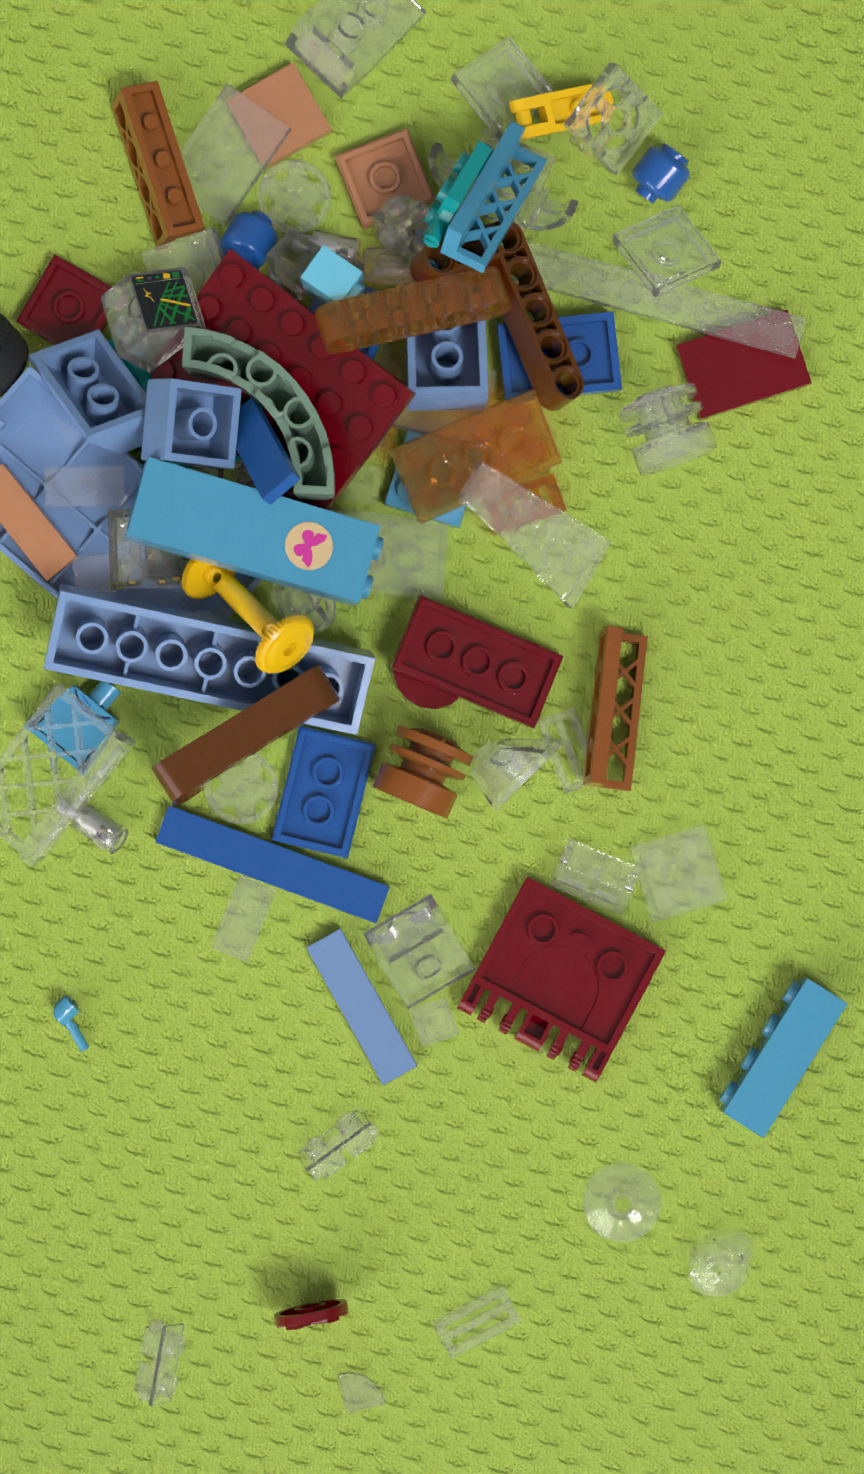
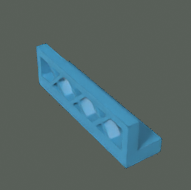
(484, 190)

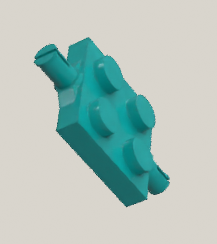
(454, 192)

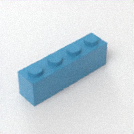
(782, 1056)

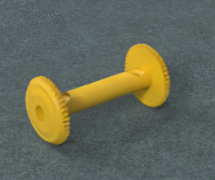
(281, 643)

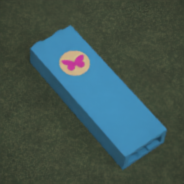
(243, 533)

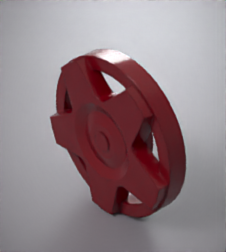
(311, 1313)

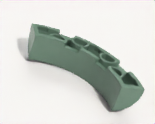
(260, 377)

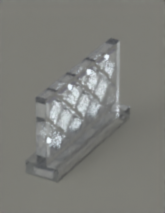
(79, 789)

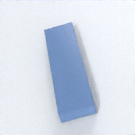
(361, 1006)

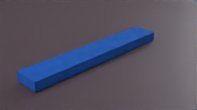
(272, 864)

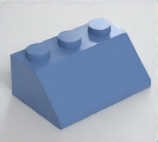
(95, 390)

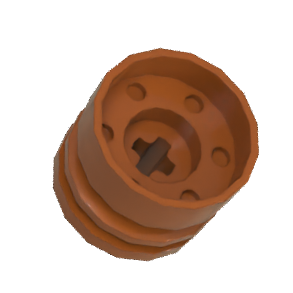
(423, 770)

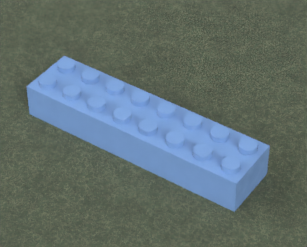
(191, 655)

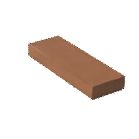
(32, 528)

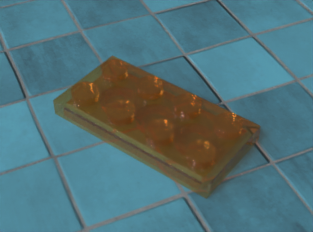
(504, 436)

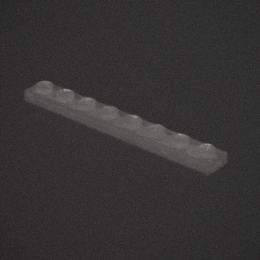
(681, 306)

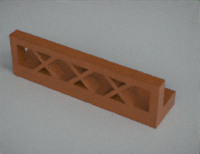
(156, 163)
(603, 705)

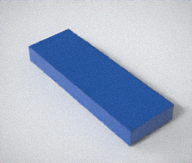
(263, 453)

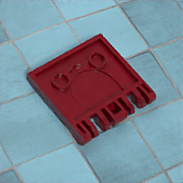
(566, 973)

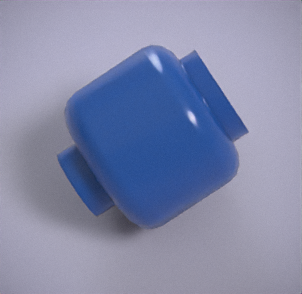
(661, 173)
(250, 236)

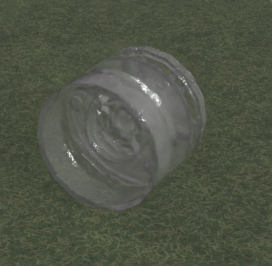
(667, 428)

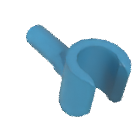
(64, 1012)

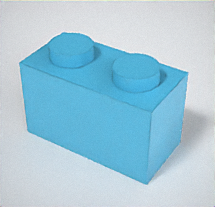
(331, 278)

